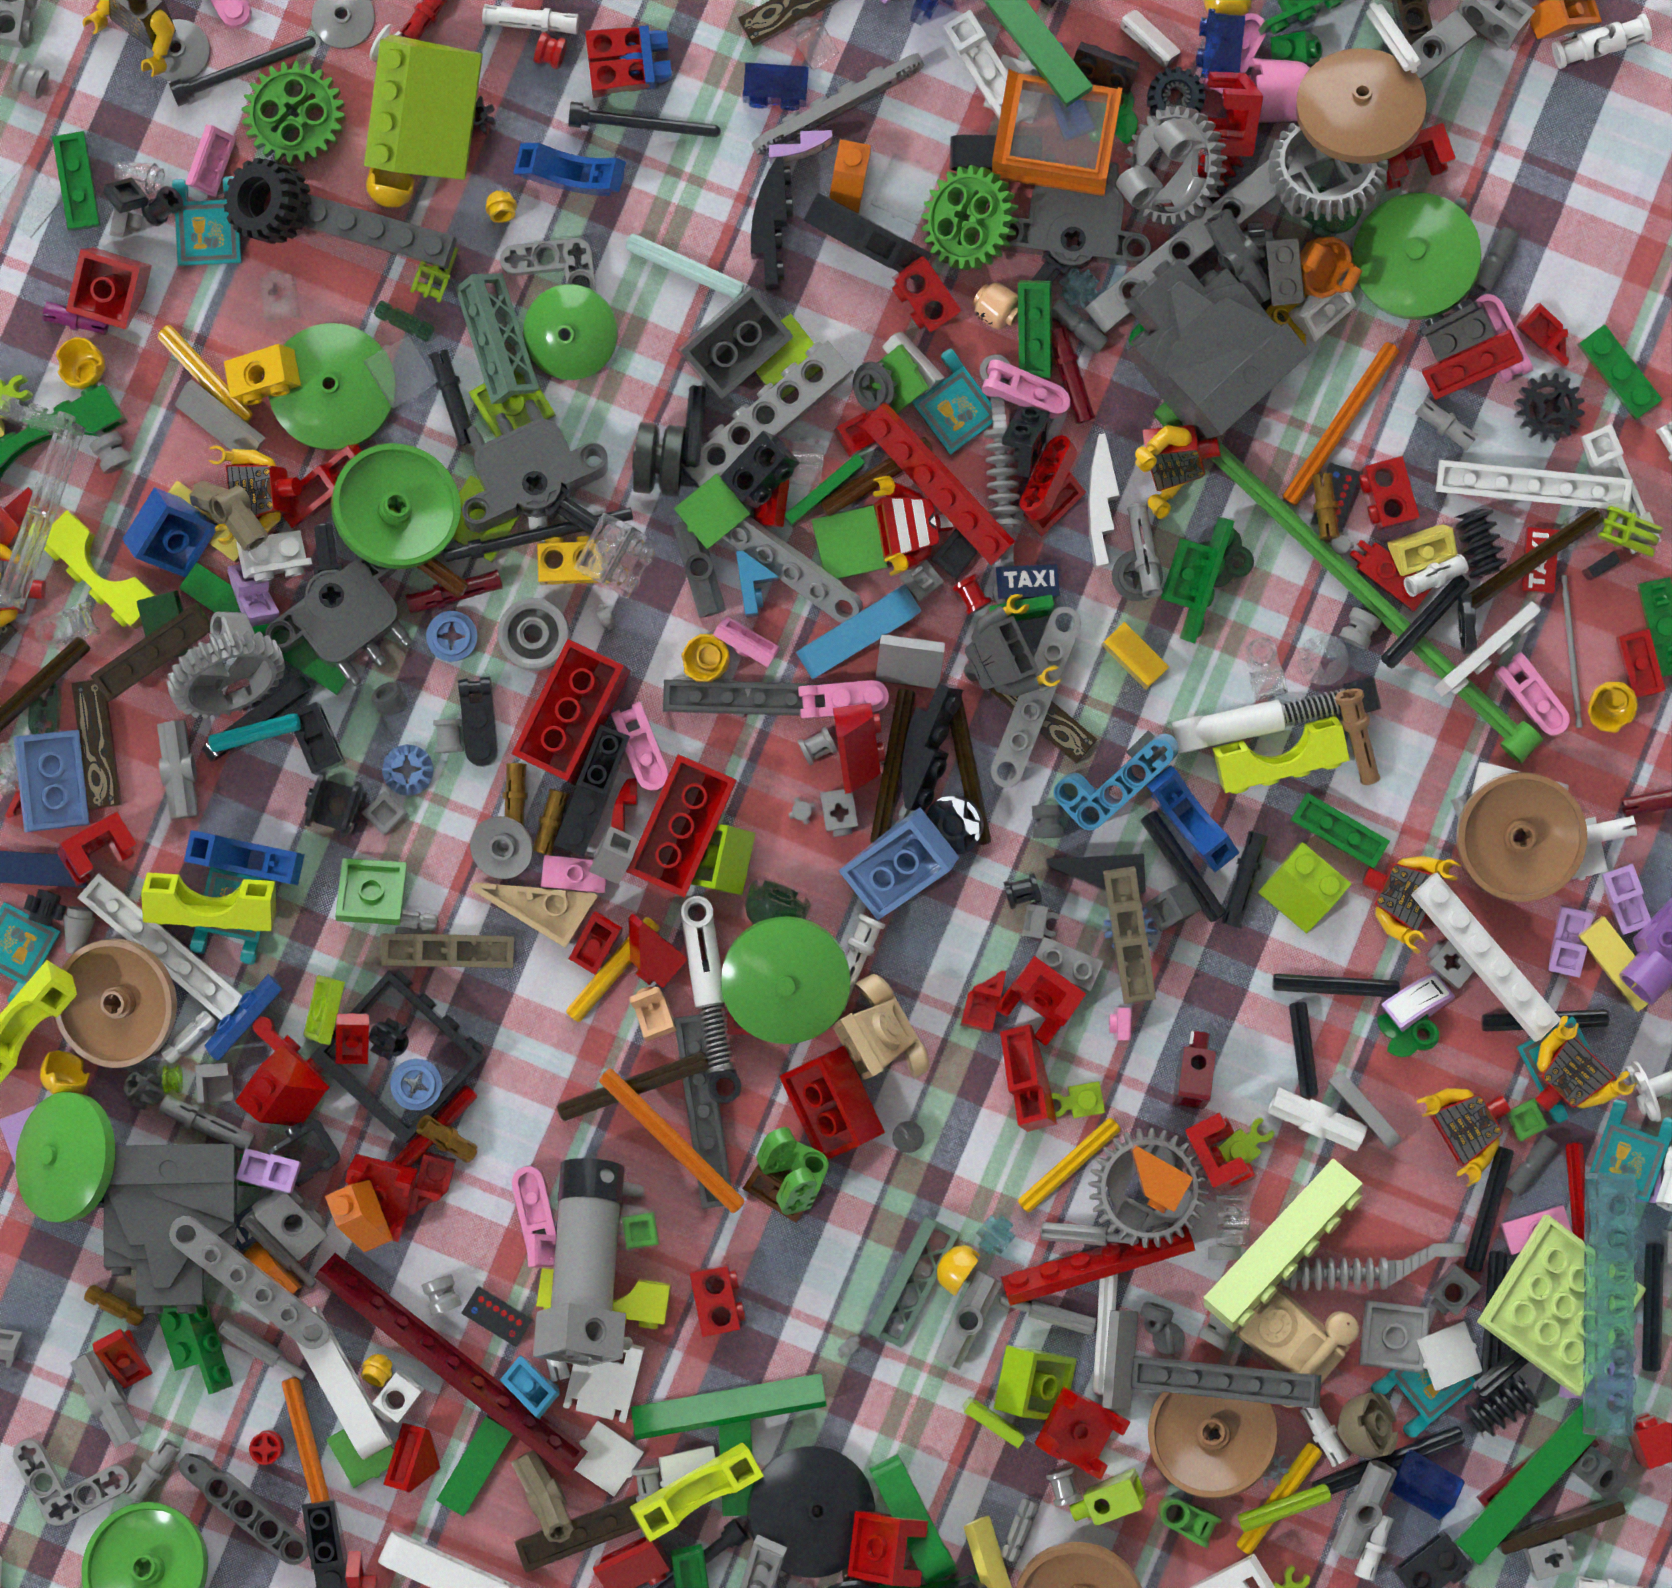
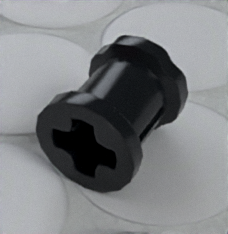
(165, 203)
(1022, 891)

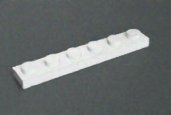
(1533, 485)
(1485, 957)
(179, 960)

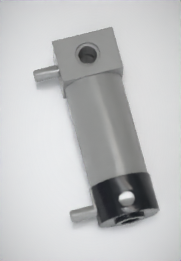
(581, 1319)

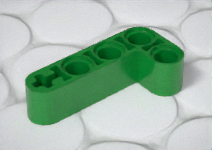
(905, 1502)

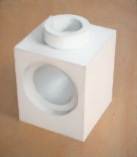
(410, 1391)

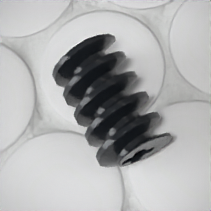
(1480, 542)
(1501, 1406)

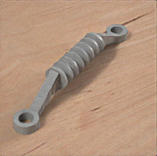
(1002, 471)
(1386, 1273)

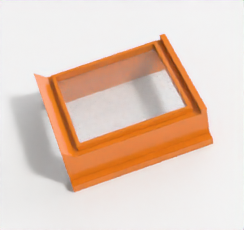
(1054, 144)

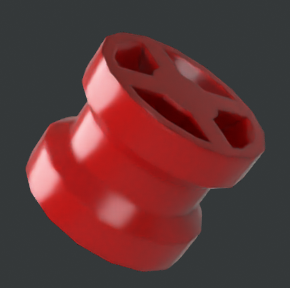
(550, 50)
(260, 1453)

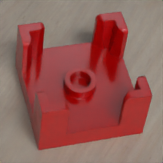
(1243, 112)
(1433, 144)
(109, 830)
(1046, 994)
(1203, 1137)
(392, 1187)
(1079, 1431)
(880, 1548)

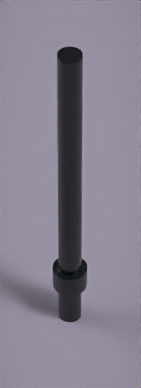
(477, 548)

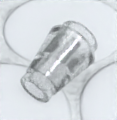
(146, 175)

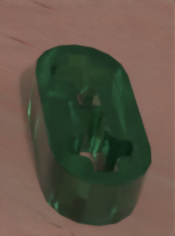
(52, 710)

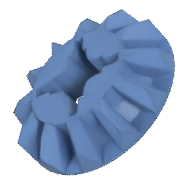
(441, 625)
(418, 780)
(402, 1090)

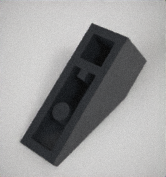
(1090, 869)

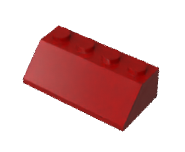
(570, 711)
(681, 825)

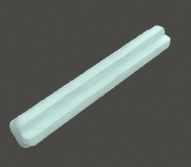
(684, 266)

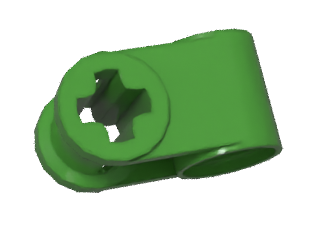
(1193, 1522)

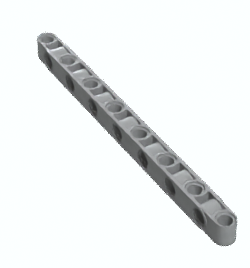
(1256, 190)

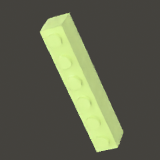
(1283, 1245)

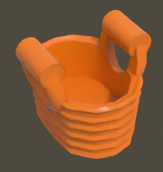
(1324, 264)

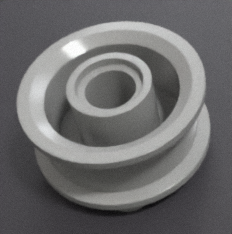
(518, 620)

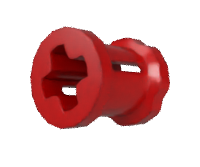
(972, 594)

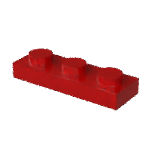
(1472, 364)

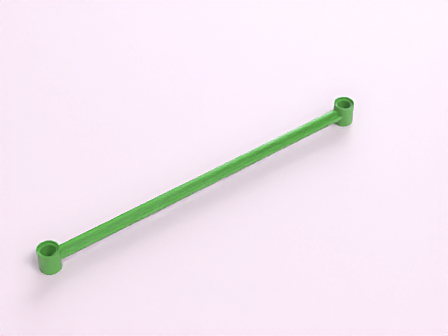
(1518, 739)

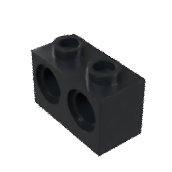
(755, 464)
(317, 740)
(1426, 1560)

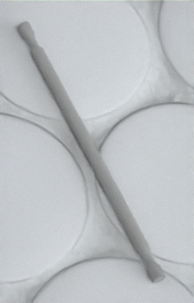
(1571, 649)

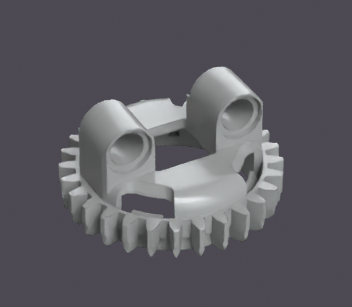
(1181, 136)
(1300, 193)
(201, 674)
(1127, 1213)

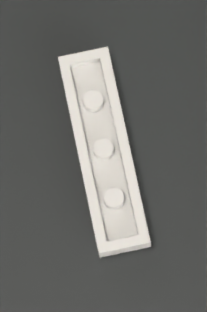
(1497, 642)

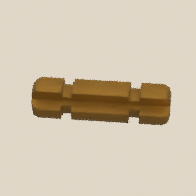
(114, 1305)

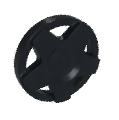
(1466, 623)
(955, 824)

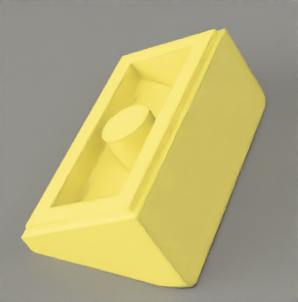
(1423, 548)

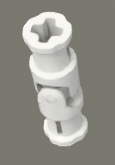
(1602, 41)

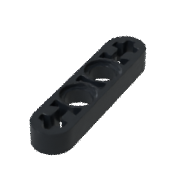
(266, 710)

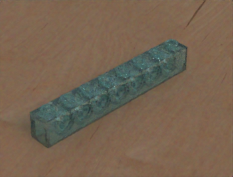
(1598, 1318)

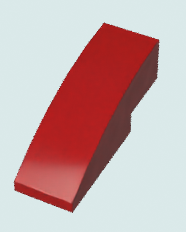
(318, 487)
(1027, 1078)

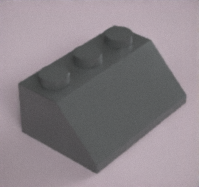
(735, 342)

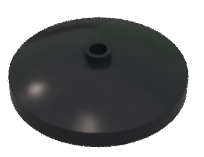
(783, 1504)

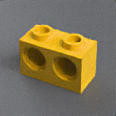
(565, 573)

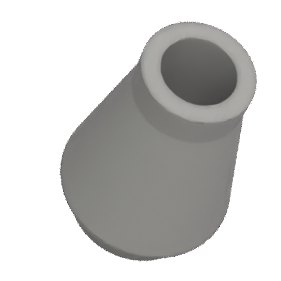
(77, 926)

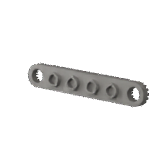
(847, 98)
(793, 568)
(1033, 706)
(249, 1282)

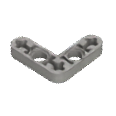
(562, 260)
(58, 1491)

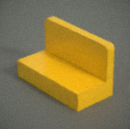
(1134, 655)

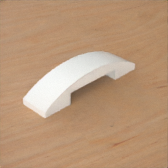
(979, 58)
(1606, 460)

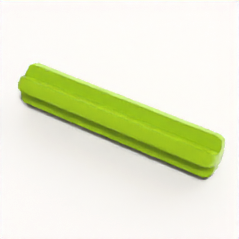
(1284, 1507)

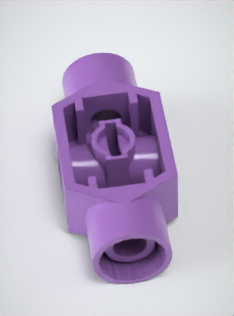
(1653, 963)

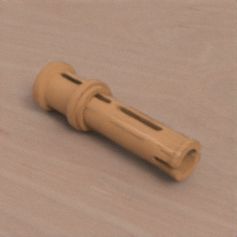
(1355, 723)

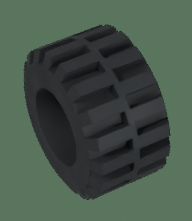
(247, 198)

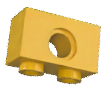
(245, 374)

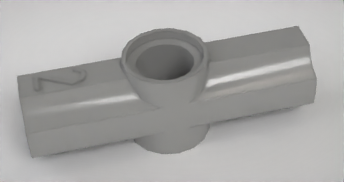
(178, 769)
(959, 1339)
(105, 1398)
(1358, 1526)

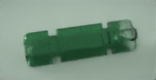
(404, 321)

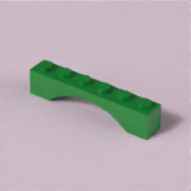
(94, 411)

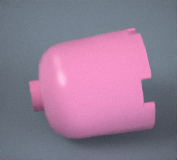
(1279, 85)

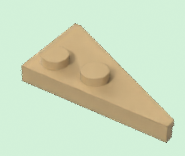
(546, 910)

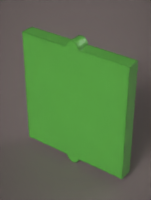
(906, 375)
(711, 511)
(354, 1466)

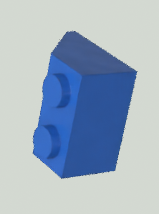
(169, 533)

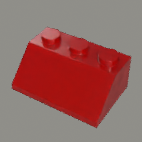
(832, 1103)

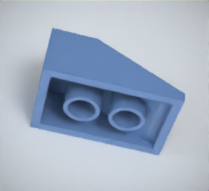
(899, 864)

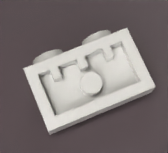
(276, 555)

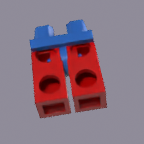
(623, 59)

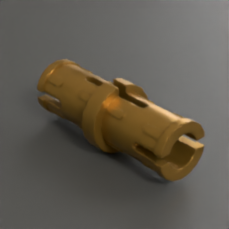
(1325, 506)
(515, 791)
(550, 822)
(447, 1138)

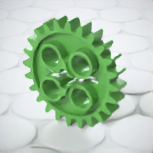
(275, 92)
(947, 210)

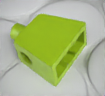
(1122, 1492)

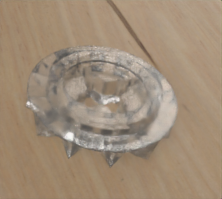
(1313, 671)

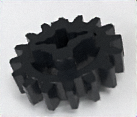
(1538, 402)

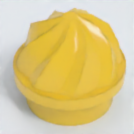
(500, 206)
(377, 1370)

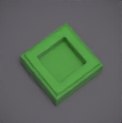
(1526, 1119)
(640, 1230)

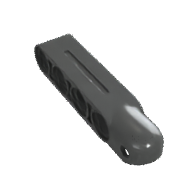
(203, 1480)

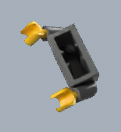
(1001, 656)

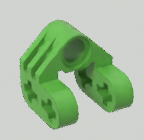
(801, 1186)

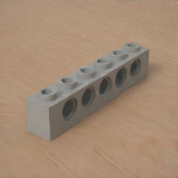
(820, 355)

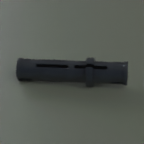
(452, 396)
(1247, 871)

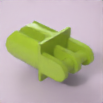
(433, 274)
(1632, 528)

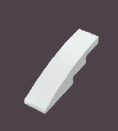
(1101, 490)

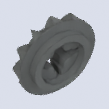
(865, 376)
(1123, 583)

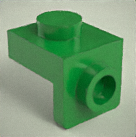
(1297, 47)

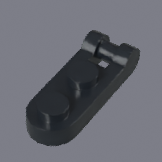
(478, 722)

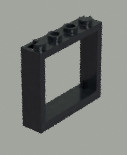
(369, 1099)

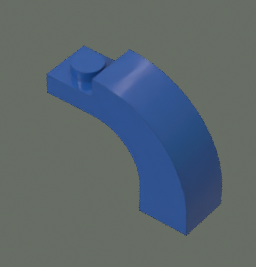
(569, 171)
(1191, 819)
(244, 857)

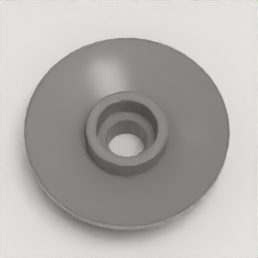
(343, 32)
(193, 54)
(493, 858)

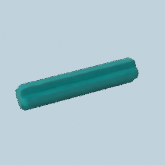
(254, 732)

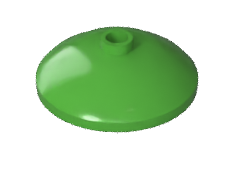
(591, 329)

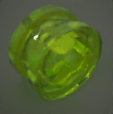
(172, 1079)

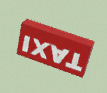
(1543, 577)

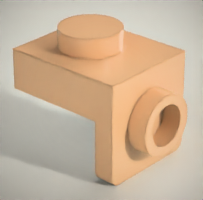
(653, 1012)

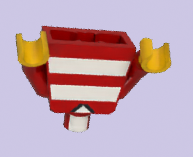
(906, 525)

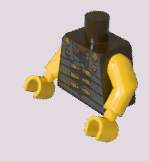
(143, 19)

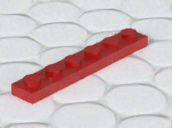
(938, 483)
(1090, 1266)

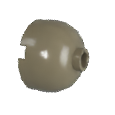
(1367, 1425)

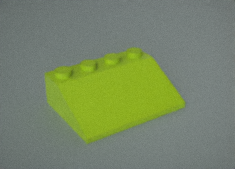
(422, 108)

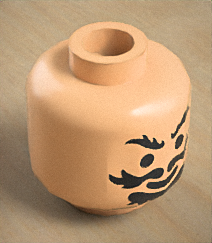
(996, 305)

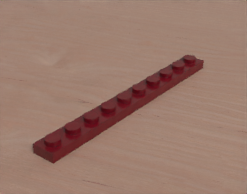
(450, 1363)

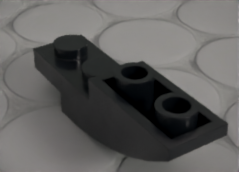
(770, 212)
(863, 234)
(922, 757)
(592, 790)
(325, 1544)

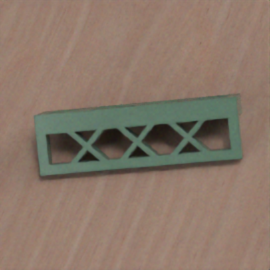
(489, 337)
(901, 1277)

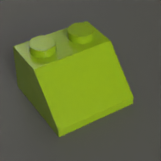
(726, 860)
(1304, 887)
(1032, 1381)

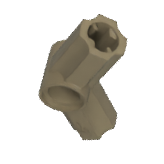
(232, 508)
(544, 1496)

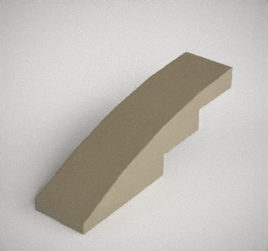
(1129, 935)
(446, 950)

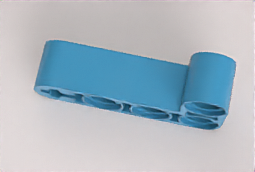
(859, 631)
(1123, 779)

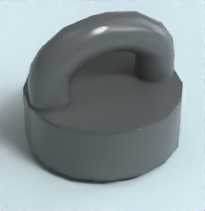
(389, 699)
(908, 1136)
(1158, 1313)
(1169, 1339)

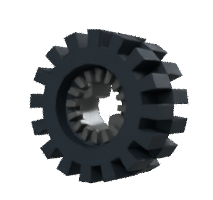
(1179, 80)

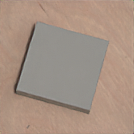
(910, 661)
(1392, 1336)

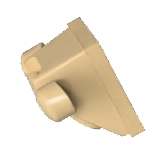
(880, 1032)
(1296, 1339)

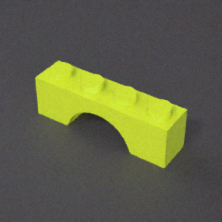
(73, 543)
(1319, 747)
(172, 902)
(41, 997)
(644, 1303)
(716, 1478)

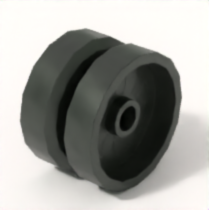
(659, 459)

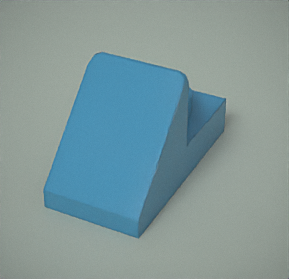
(752, 573)
(530, 1386)

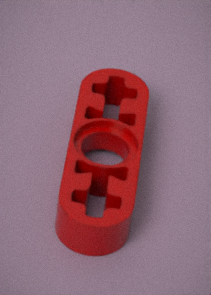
(1057, 459)

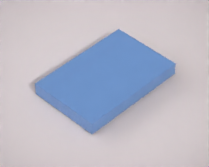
(51, 780)

